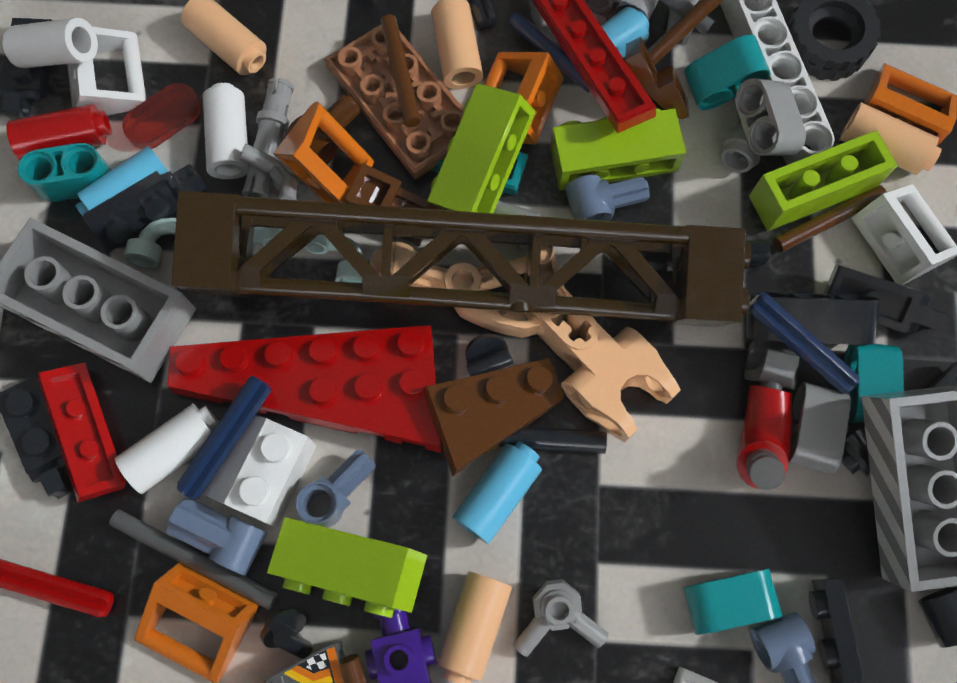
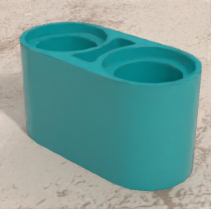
(721, 72)
(65, 170)
(879, 373)
(732, 602)

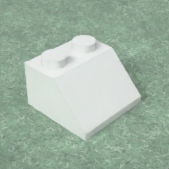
(262, 470)

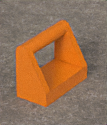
(538, 87)
(911, 111)
(308, 166)
(204, 604)

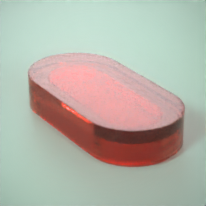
(161, 116)

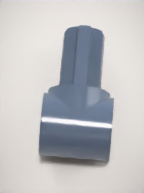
(597, 199)
(338, 486)
(785, 647)

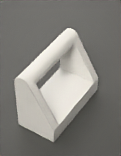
(83, 80)
(897, 238)

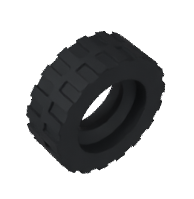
(830, 63)

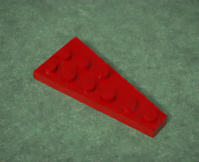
(329, 380)

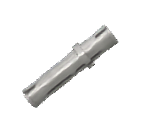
(271, 124)

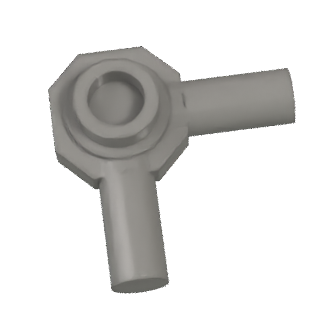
(283, 178)
(558, 608)

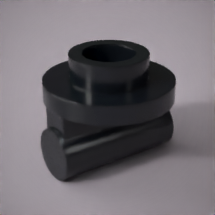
(487, 354)
(855, 450)
(283, 631)

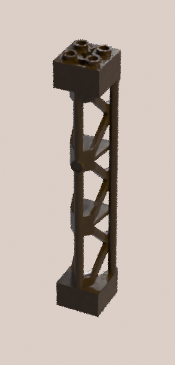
(702, 266)

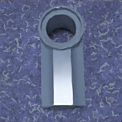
(225, 539)

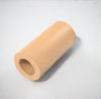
(224, 35)
(456, 44)
(908, 145)
(473, 628)

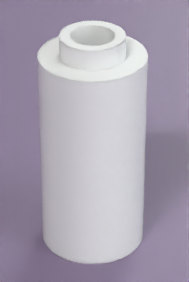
(50, 43)
(224, 131)
(166, 448)

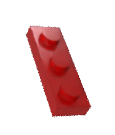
(81, 431)

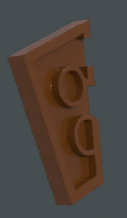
(489, 407)

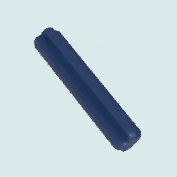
(803, 343)
(223, 438)

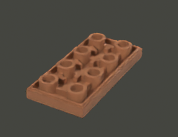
(367, 77)

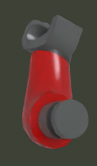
(767, 426)

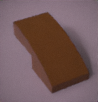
(661, 85)
(380, 189)

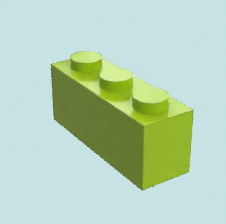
(599, 150)
(482, 151)
(822, 180)
(347, 567)

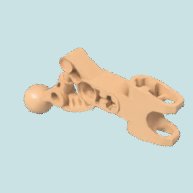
(599, 362)

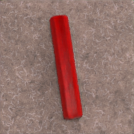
(55, 589)

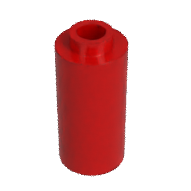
(59, 128)

